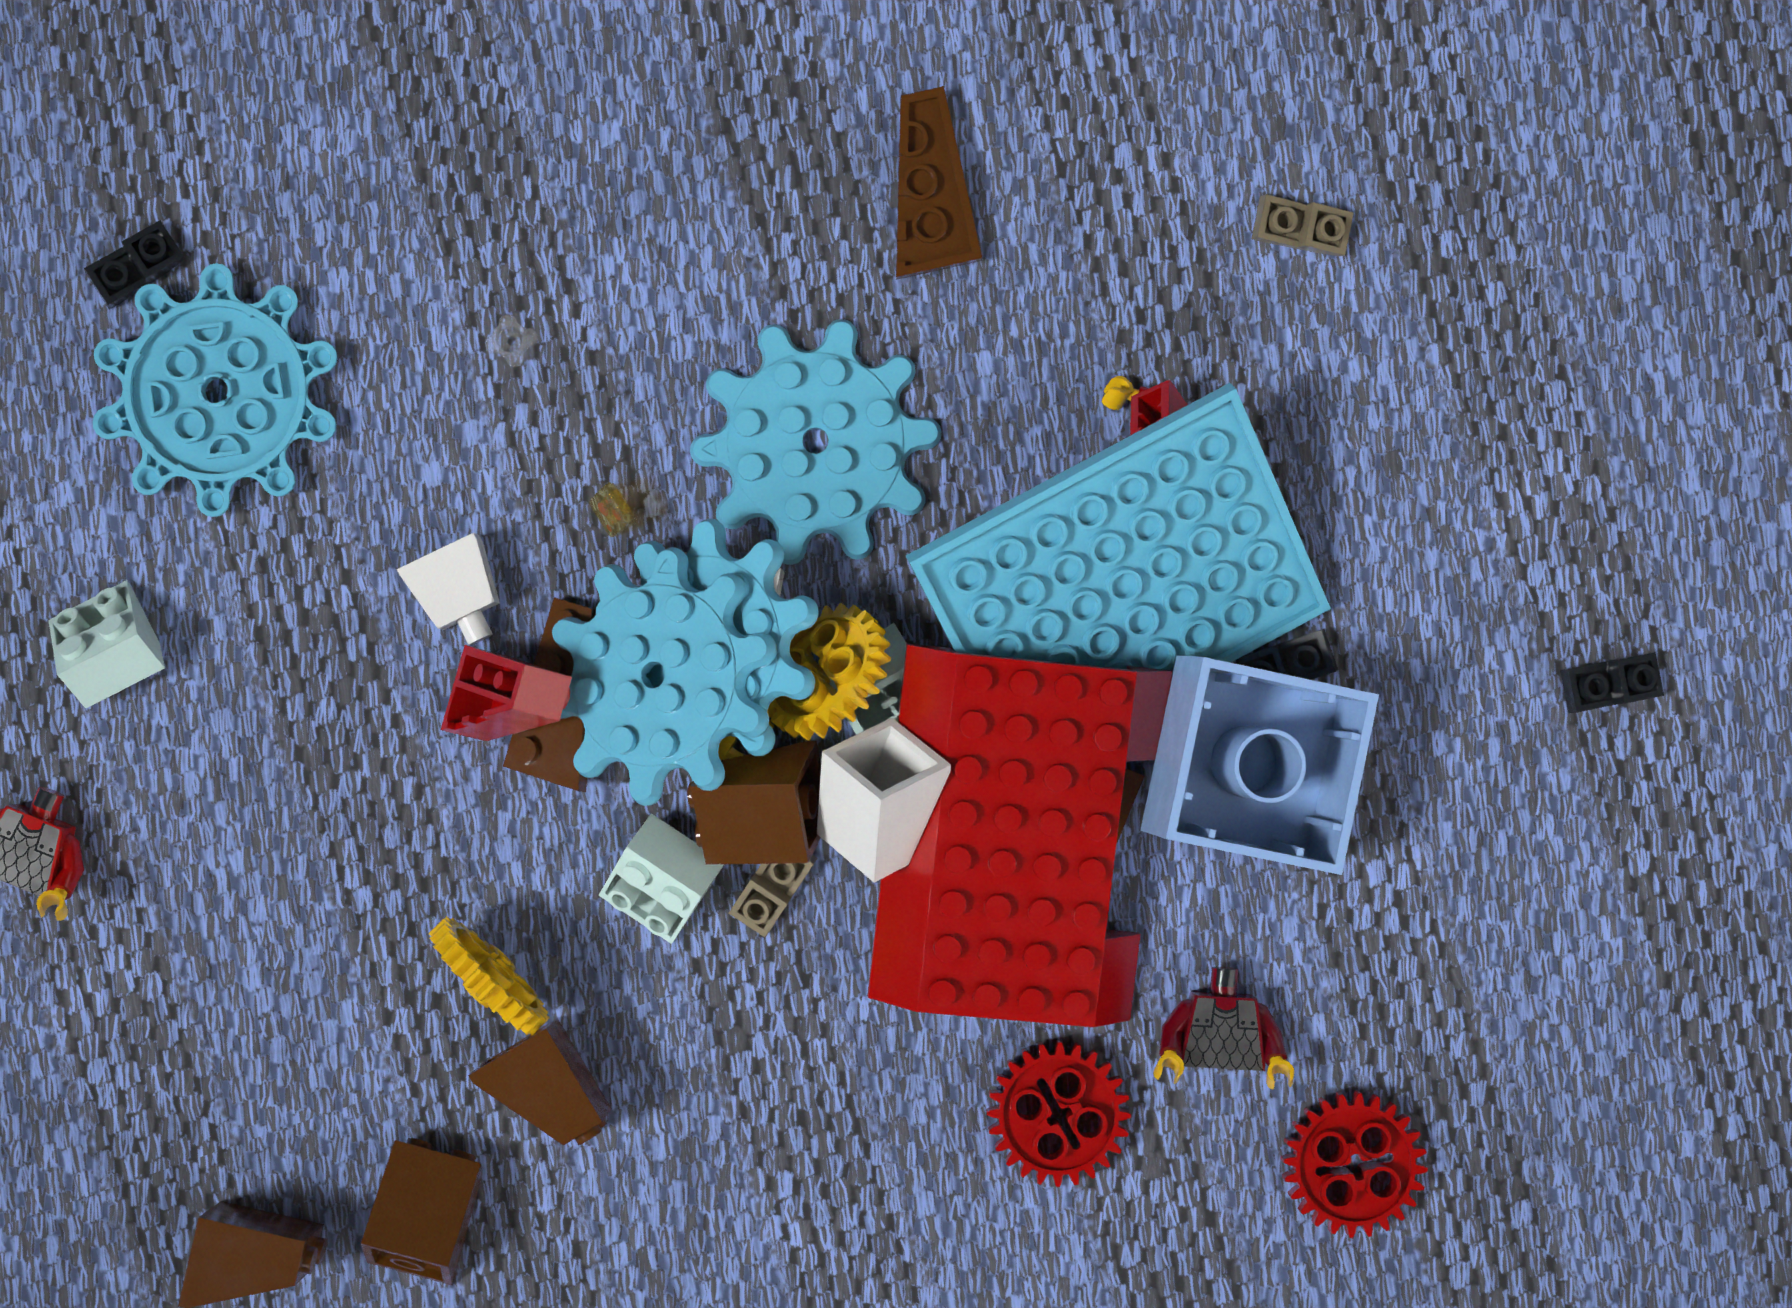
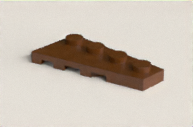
(933, 199)
(550, 749)

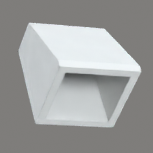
(878, 797)

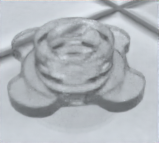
(509, 328)

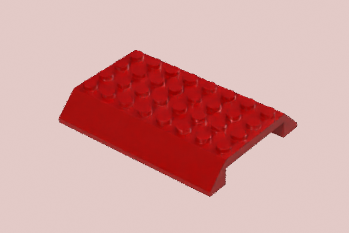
(1021, 848)

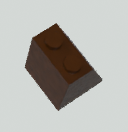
(762, 808)
(546, 1085)
(422, 1211)
(248, 1253)

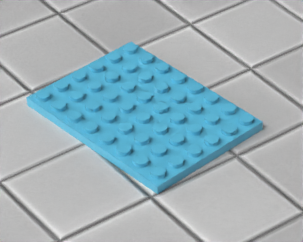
(1132, 554)

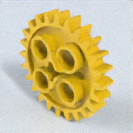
(849, 654)
(489, 976)

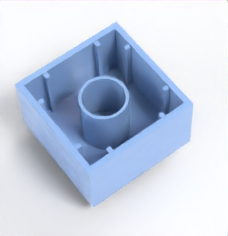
(1259, 763)

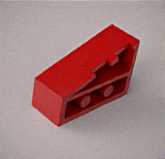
(502, 696)

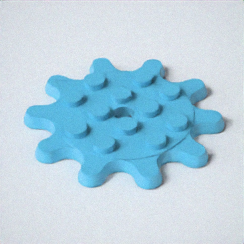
(167, 382)
(823, 490)
(758, 612)
(702, 685)

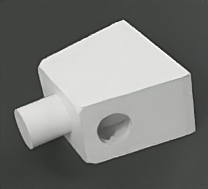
(455, 586)

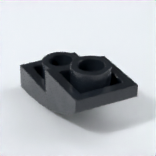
(139, 262)
(1299, 657)
(1612, 682)

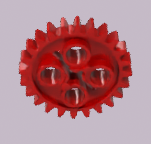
(1093, 1094)
(1360, 1204)

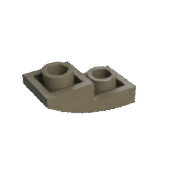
(1302, 226)
(769, 894)

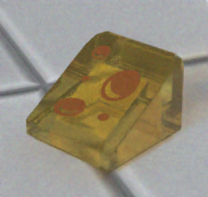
(612, 509)

